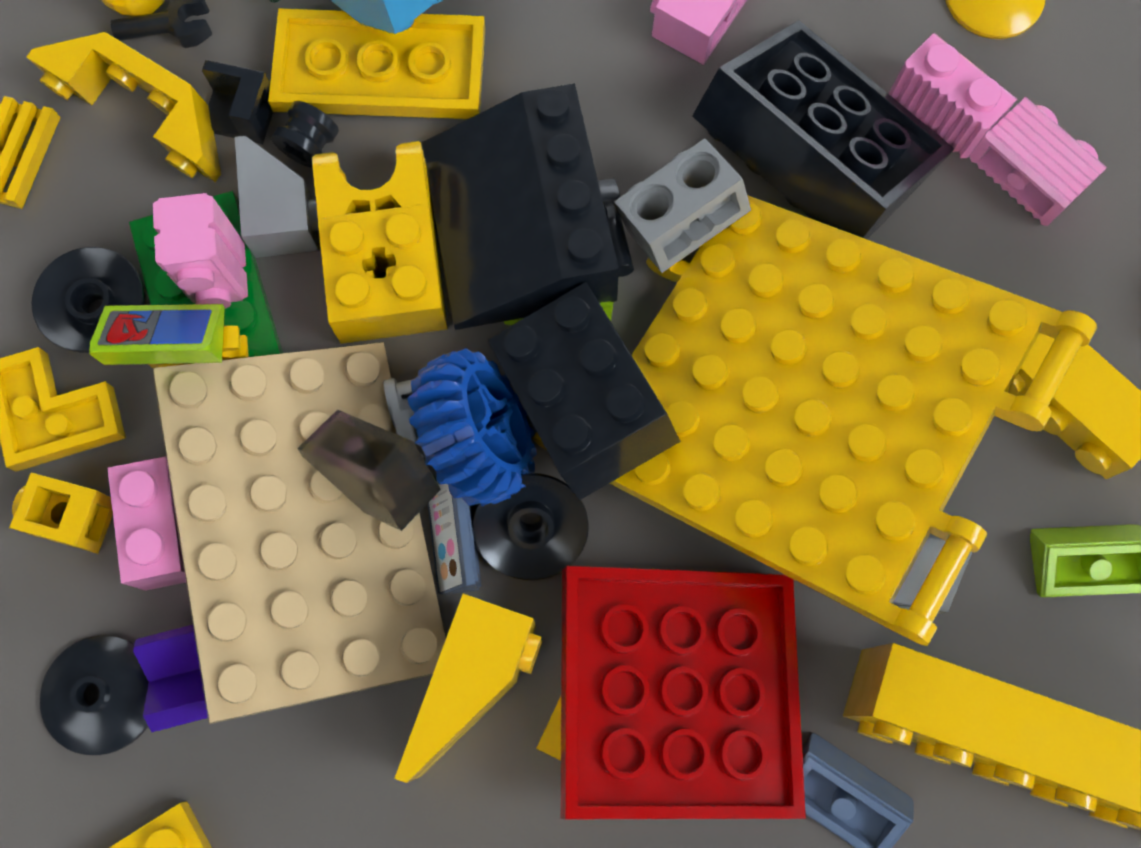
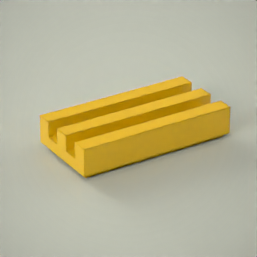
(14, 126)

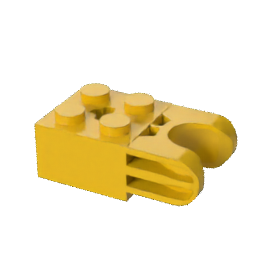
(377, 234)

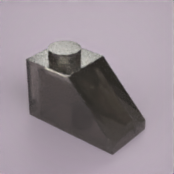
(372, 468)

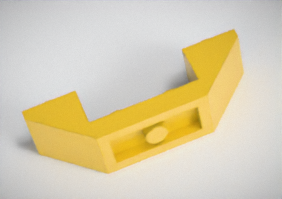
(89, 63)

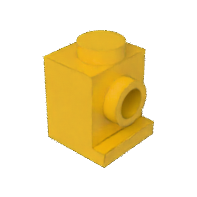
(43, 499)

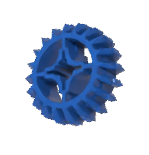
(471, 427)

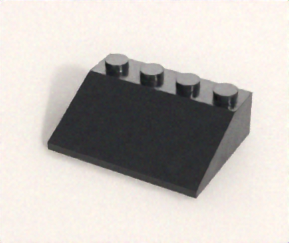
(820, 131)
(519, 208)

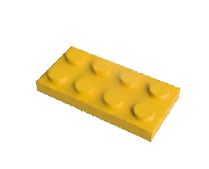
(366, 71)

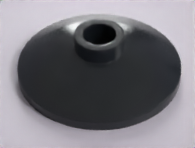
(71, 285)
(536, 548)
(118, 713)

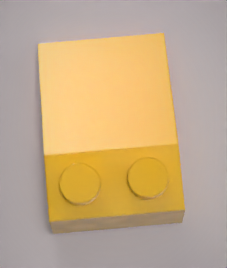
(474, 671)

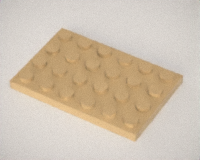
(281, 569)

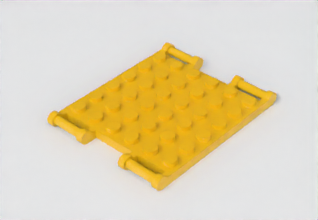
(836, 404)

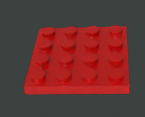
(679, 695)

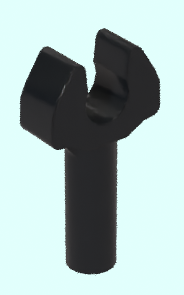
(170, 21)
(610, 193)

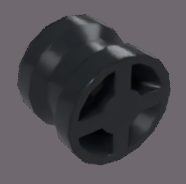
(304, 133)

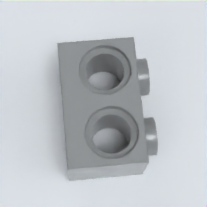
(694, 199)

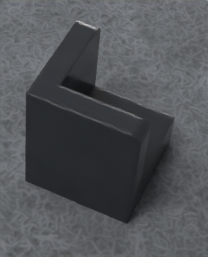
(238, 101)

